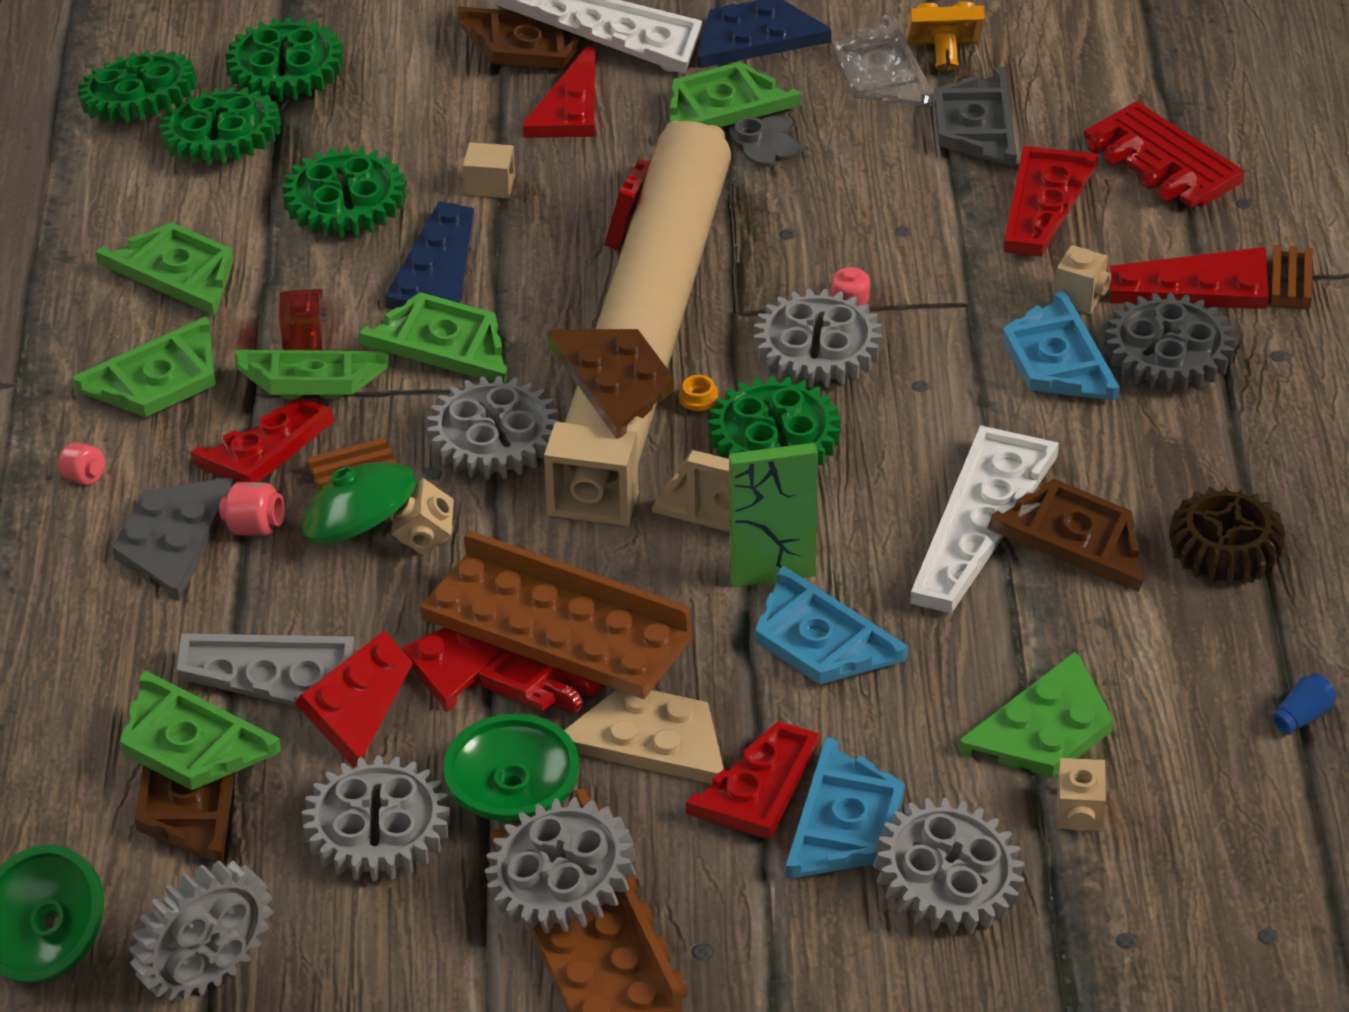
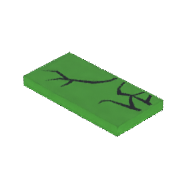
(772, 513)

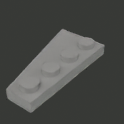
(261, 665)

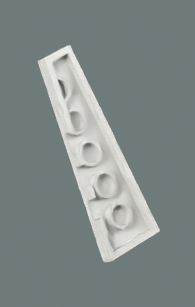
(625, 26)
(994, 476)

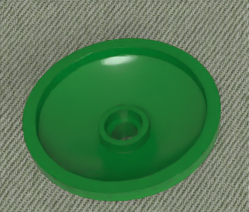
(356, 501)
(511, 766)
(35, 891)

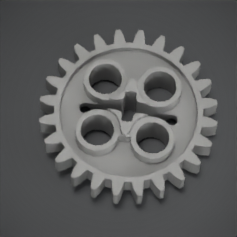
(847, 339)
(471, 441)
(342, 818)
(560, 865)
(948, 865)
(201, 930)

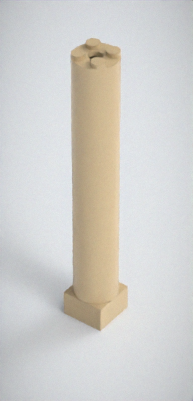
(584, 464)

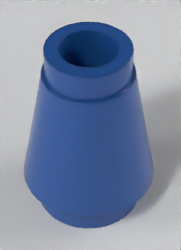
(1306, 702)

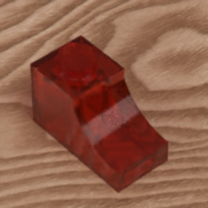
(301, 319)

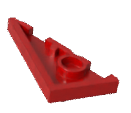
(569, 105)
(626, 204)

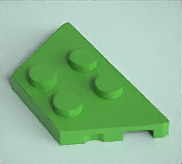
(727, 95)
(175, 264)
(442, 336)
(311, 371)
(155, 372)
(1045, 722)
(190, 736)

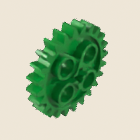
(258, 58)
(137, 86)
(220, 125)
(317, 197)
(797, 417)

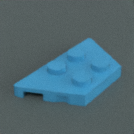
(1058, 352)
(821, 633)
(843, 814)

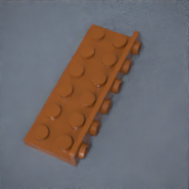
(560, 615)
(612, 960)

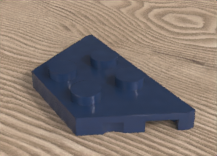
(756, 31)

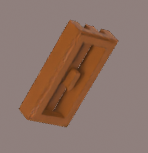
(1292, 258)
(324, 465)

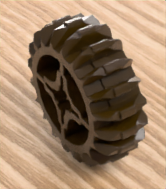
(1227, 535)

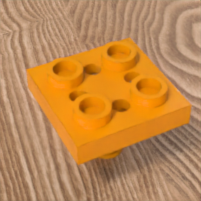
(945, 29)

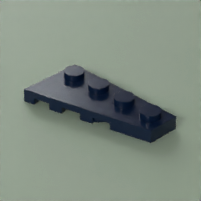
(437, 258)

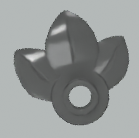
(765, 139)

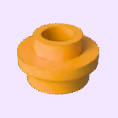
(698, 393)

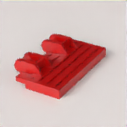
(1163, 156)
(536, 683)

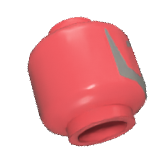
(252, 509)

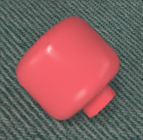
(852, 283)
(81, 463)

